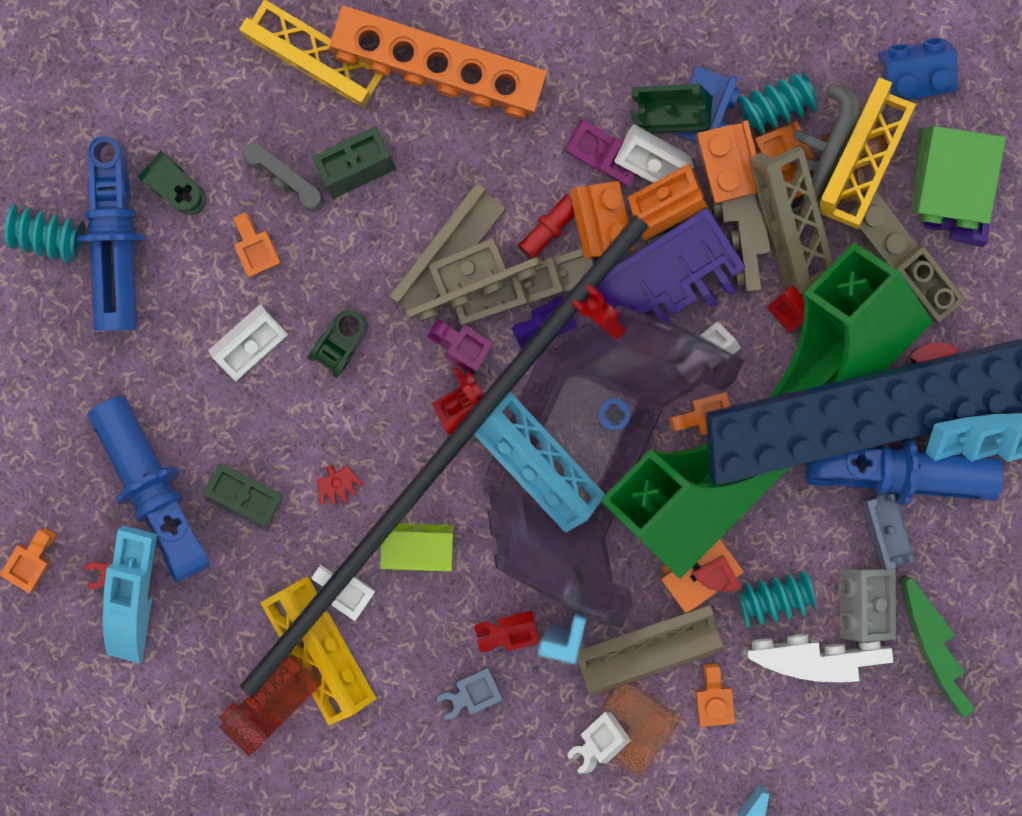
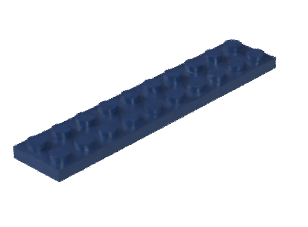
(862, 411)

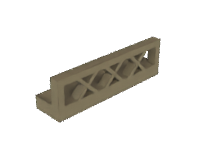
(780, 220)
(462, 230)
(649, 650)

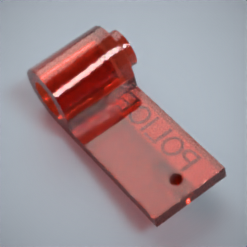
(275, 701)

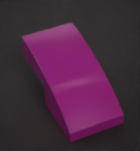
(598, 151)

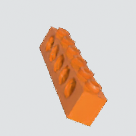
(356, 24)

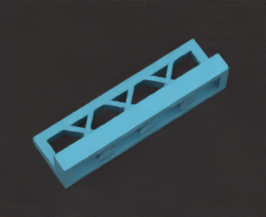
(535, 468)
(562, 642)

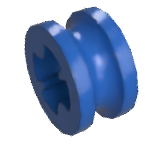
(606, 421)

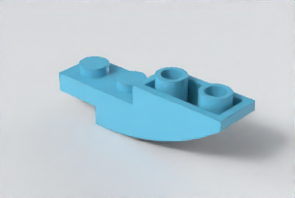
(126, 594)

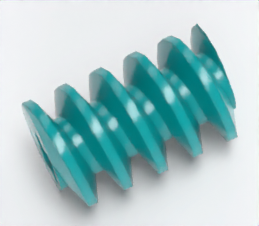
(778, 102)
(42, 236)
(776, 598)

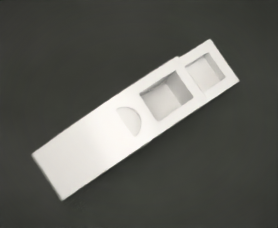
(803, 659)

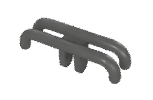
(833, 148)

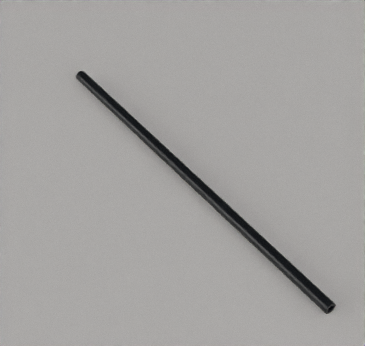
(443, 457)

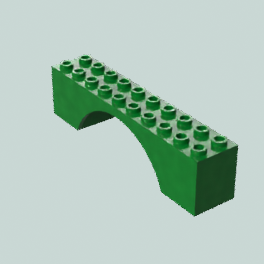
(853, 326)

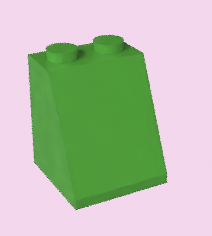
(956, 175)

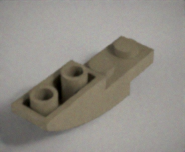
(748, 238)
(895, 246)

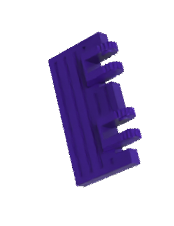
(669, 266)

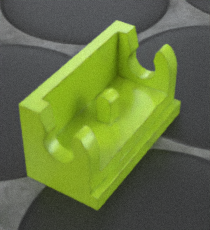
(419, 547)

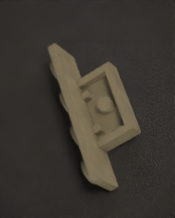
(469, 272)

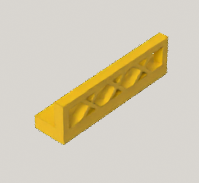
(301, 59)
(856, 145)
(324, 650)

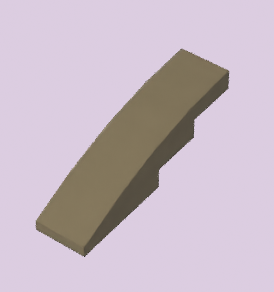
(553, 278)

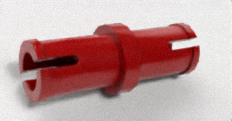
(548, 228)

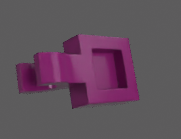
(465, 347)

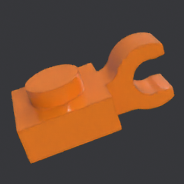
(255, 250)
(698, 416)
(27, 564)
(714, 702)

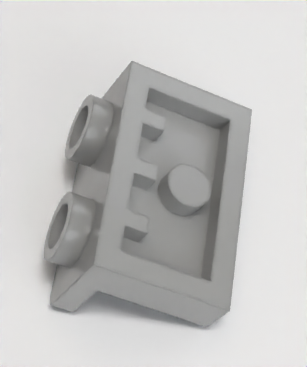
(867, 604)

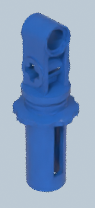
(111, 222)
(909, 473)
(147, 486)

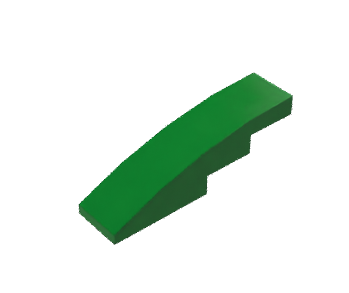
(930, 635)

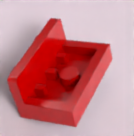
(457, 404)

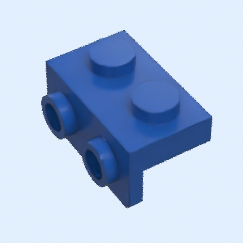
(921, 68)

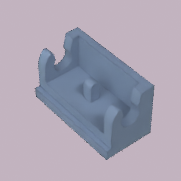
(887, 530)

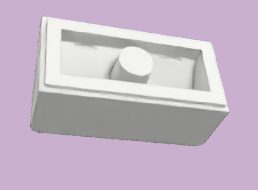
(650, 155)
(247, 342)

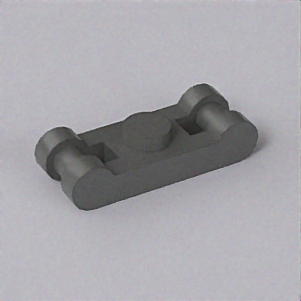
(283, 176)

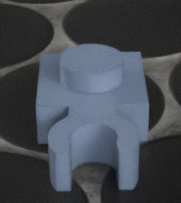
(475, 691)

